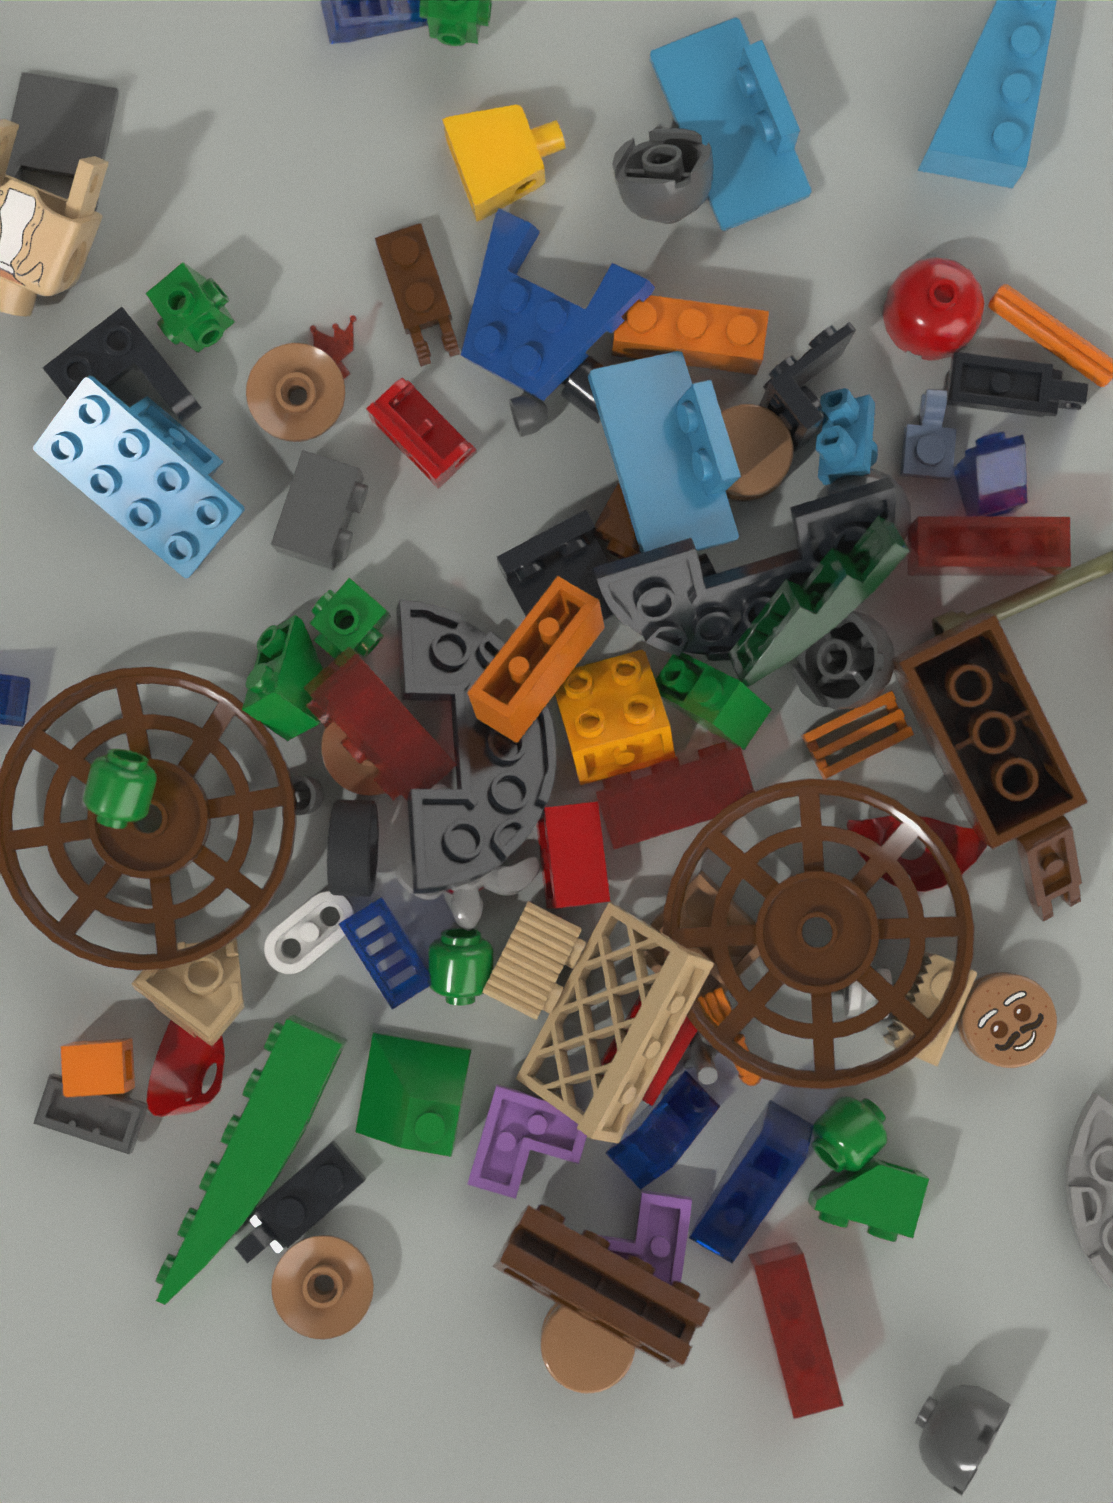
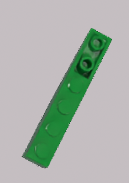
(258, 1144)

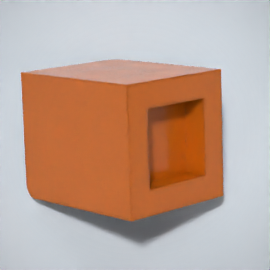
(97, 1067)

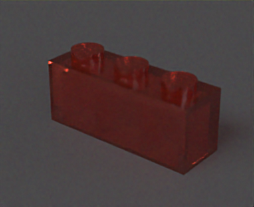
(988, 546)
(377, 726)
(672, 795)
(795, 1330)

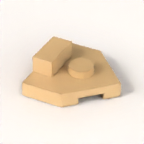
(199, 994)

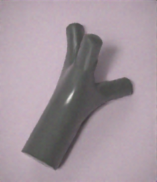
(703, 1060)

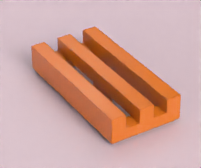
(894, 716)

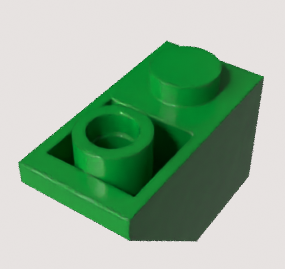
(280, 672)
(712, 699)
(878, 1196)

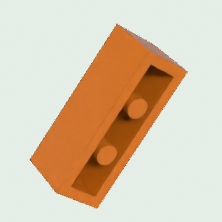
(704, 332)
(537, 659)

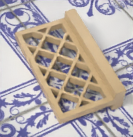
(639, 1049)

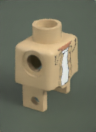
(42, 233)

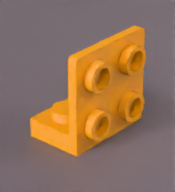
(614, 717)

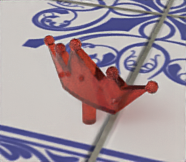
(338, 346)

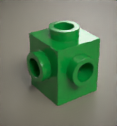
(456, 20)
(190, 308)
(348, 603)

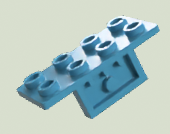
(737, 104)
(668, 451)
(142, 473)

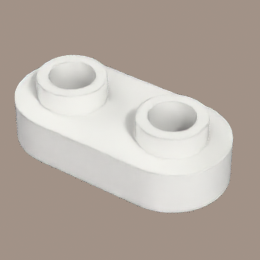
(309, 930)

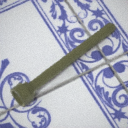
(1032, 595)

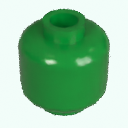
(119, 788)
(460, 965)
(849, 1134)

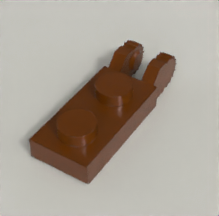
(416, 288)
(1050, 866)

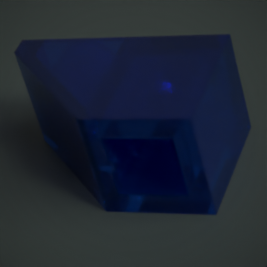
(993, 476)
(663, 1131)

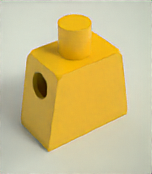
(499, 155)

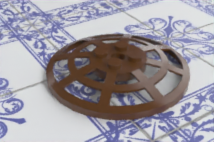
(130, 850)
(853, 940)

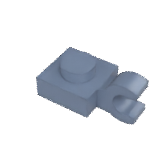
(929, 447)

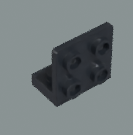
(796, 405)
(561, 551)

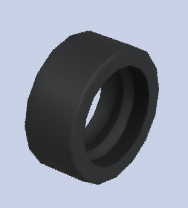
(352, 848)

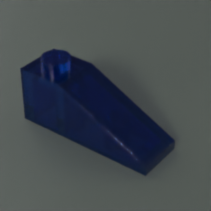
(753, 1181)

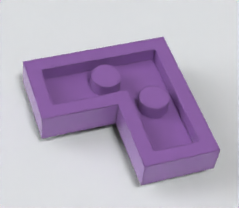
(512, 1129)
(659, 1234)

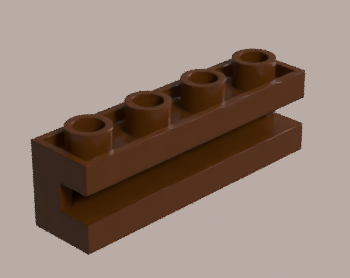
(602, 1286)

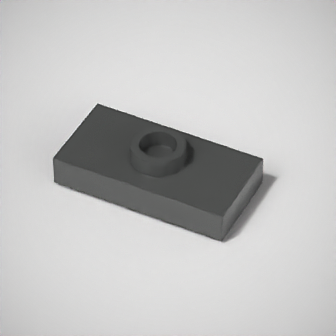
(100, 1119)

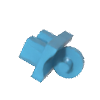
(846, 436)

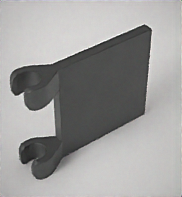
(59, 124)

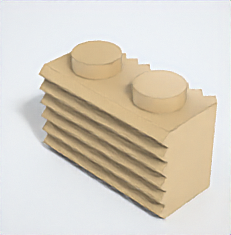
(534, 960)
(926, 996)

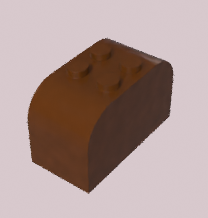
(987, 730)

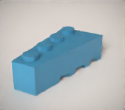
(996, 100)

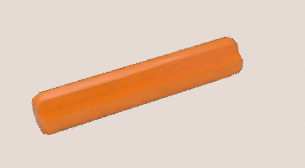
(1052, 335)

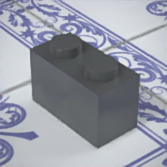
(319, 510)

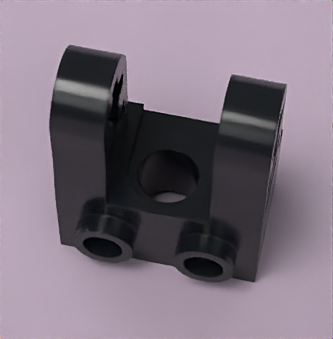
(113, 351)

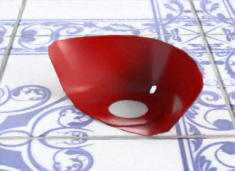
(924, 871)
(181, 1072)

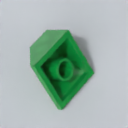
(413, 1093)

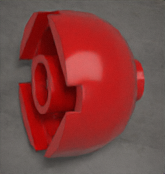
(933, 308)

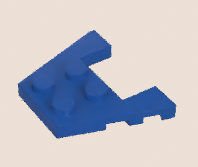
(529, 331)

